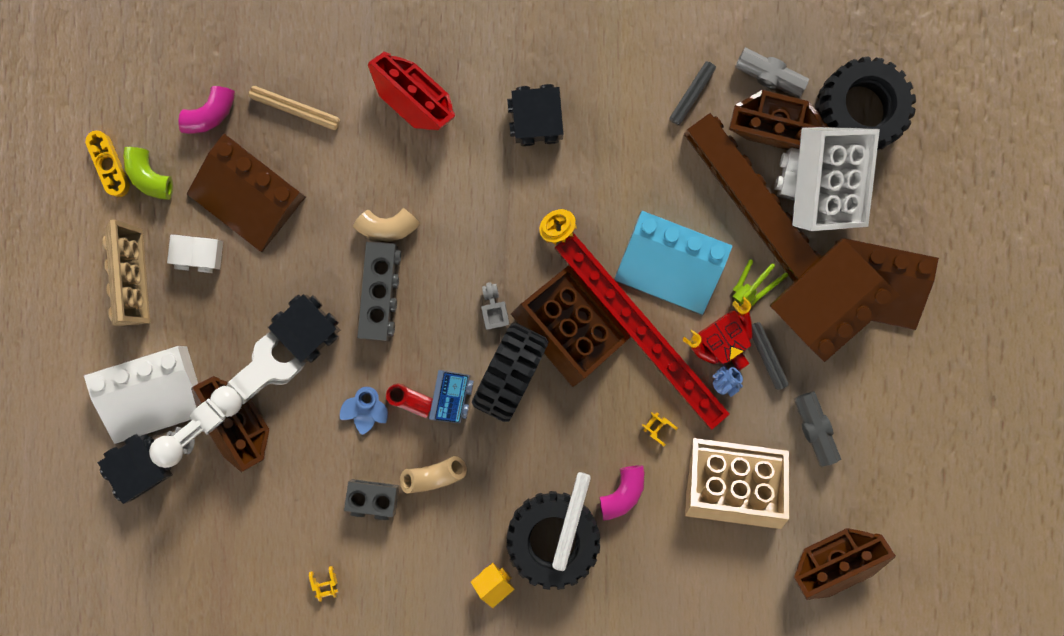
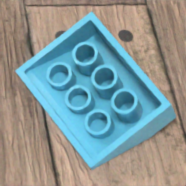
(672, 262)

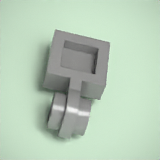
(494, 314)

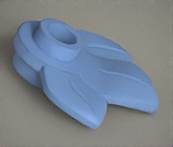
(364, 413)

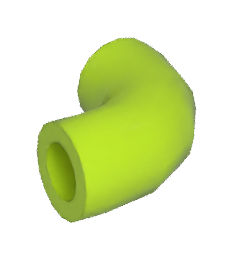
(143, 177)

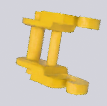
(653, 434)
(316, 586)

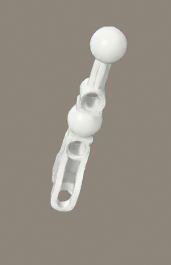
(227, 400)

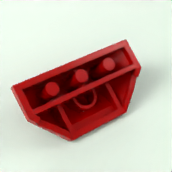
(411, 92)

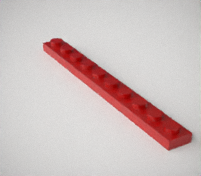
(642, 331)

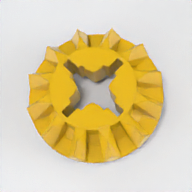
(548, 226)

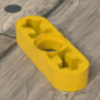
(107, 146)

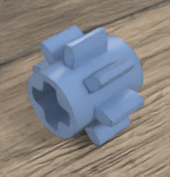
(727, 381)

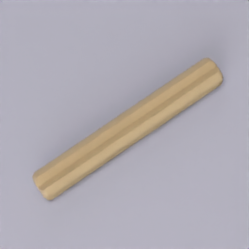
(294, 108)

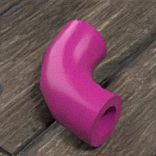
(210, 114)
(626, 495)

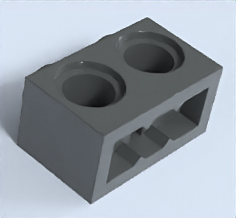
(371, 491)

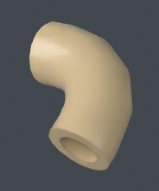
(386, 229)
(433, 476)

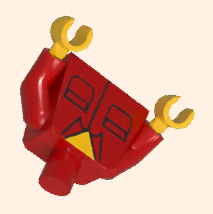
(725, 338)

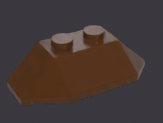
(774, 119)
(240, 436)
(841, 562)

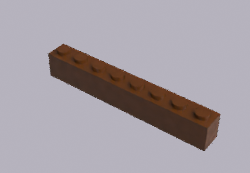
(751, 196)

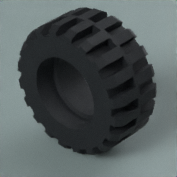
(882, 80)
(510, 372)
(542, 571)

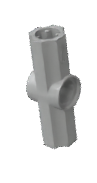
(772, 73)

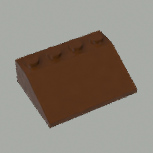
(244, 193)
(907, 274)
(834, 300)
(574, 324)

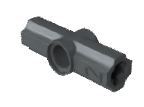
(817, 429)

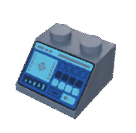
(450, 396)

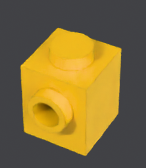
(493, 584)

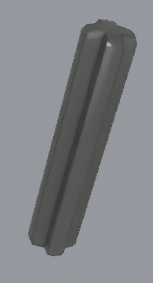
(692, 93)
(768, 356)

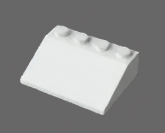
(835, 178)
(144, 393)

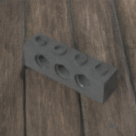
(374, 255)

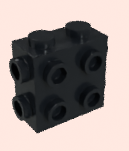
(536, 115)
(305, 328)
(131, 469)

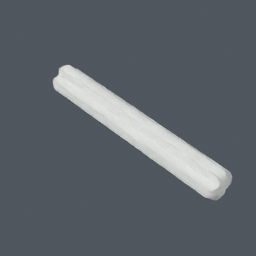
(571, 521)

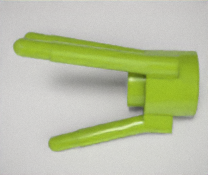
(750, 292)

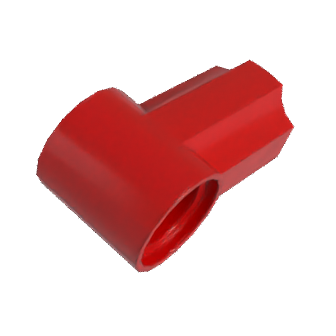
(412, 401)

